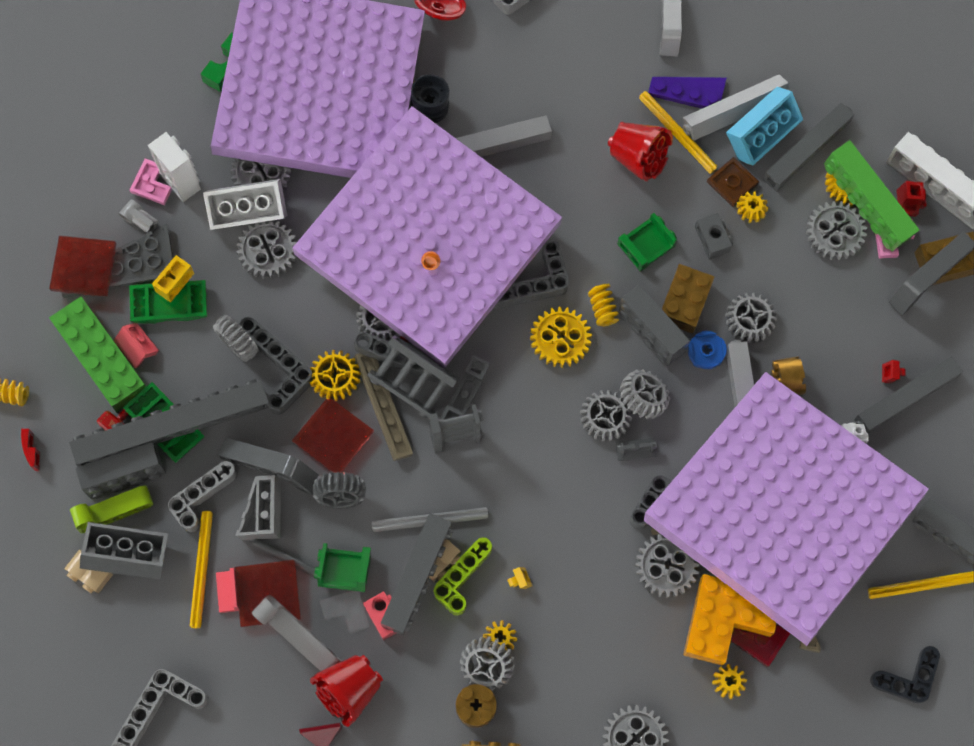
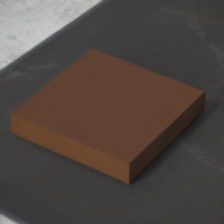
(732, 181)

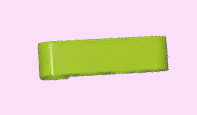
(112, 508)
(466, 572)

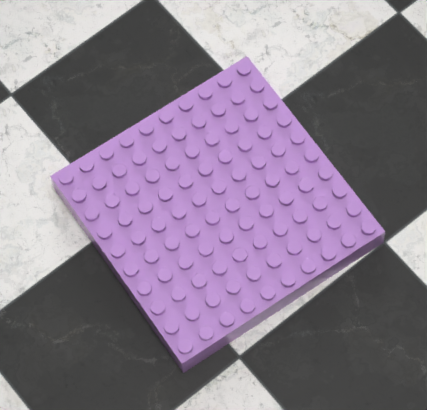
(316, 82)
(420, 197)
(785, 507)

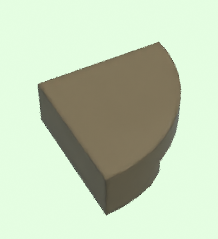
(813, 646)

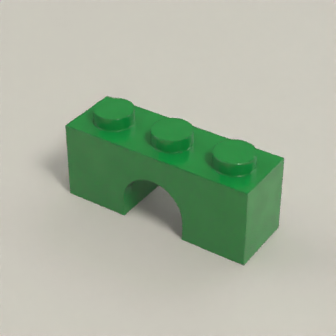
(214, 73)

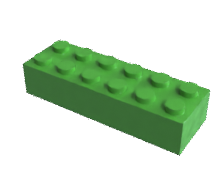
(870, 196)
(98, 353)

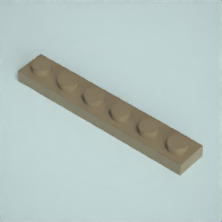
(384, 410)

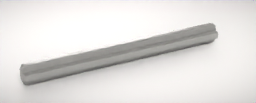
(419, 521)

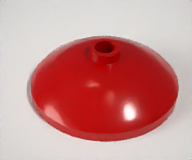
(442, 9)

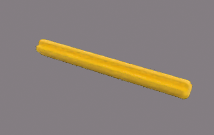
(678, 132)
(201, 569)
(921, 585)

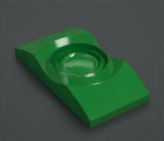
(152, 308)
(151, 400)

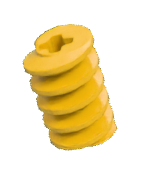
(602, 306)
(13, 393)

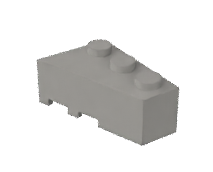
(263, 510)

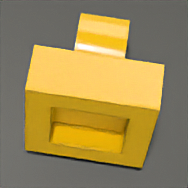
(520, 579)

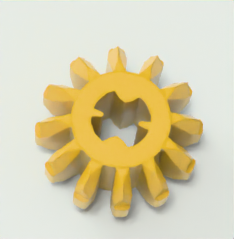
(745, 209)
(503, 630)
(733, 688)

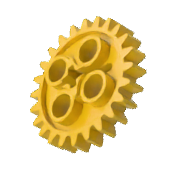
(573, 325)

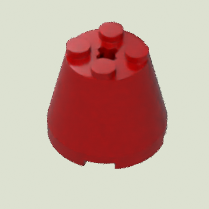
(641, 148)
(347, 687)

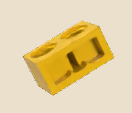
(173, 278)

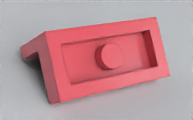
(135, 344)
(227, 591)

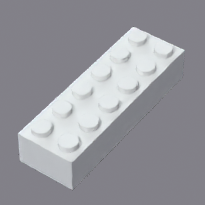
(940, 178)

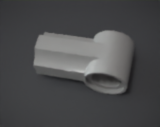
(135, 214)

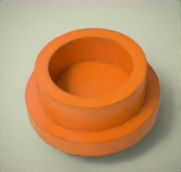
(430, 260)

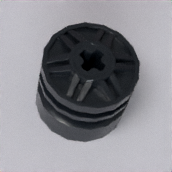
(431, 97)

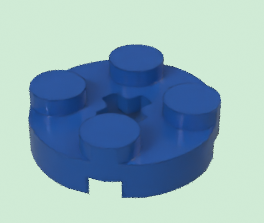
(700, 358)

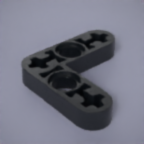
(917, 683)

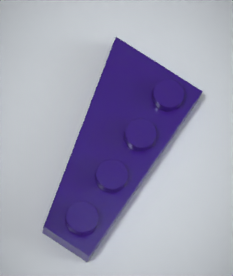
(688, 90)

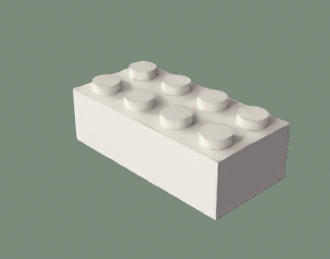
(175, 166)
(245, 204)

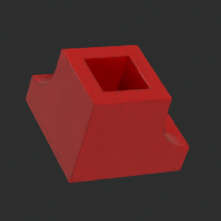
(912, 197)

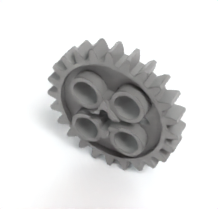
(244, 177)
(846, 243)
(251, 255)
(663, 583)
(623, 724)

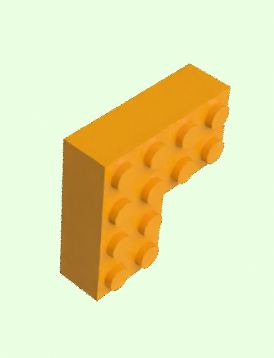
(714, 617)

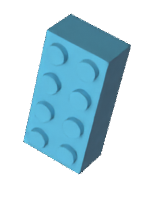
(764, 125)

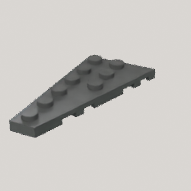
(140, 260)

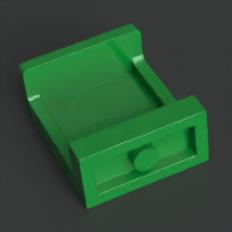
(647, 242)
(343, 568)

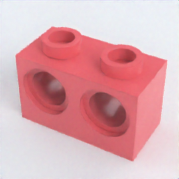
(376, 616)

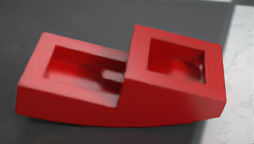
(31, 453)

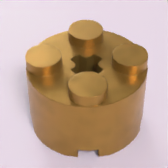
(790, 373)
(484, 697)

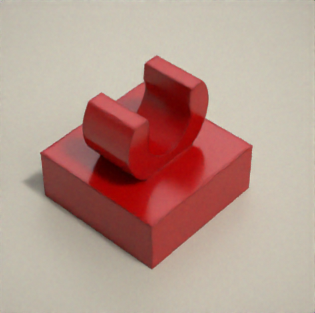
(891, 371)

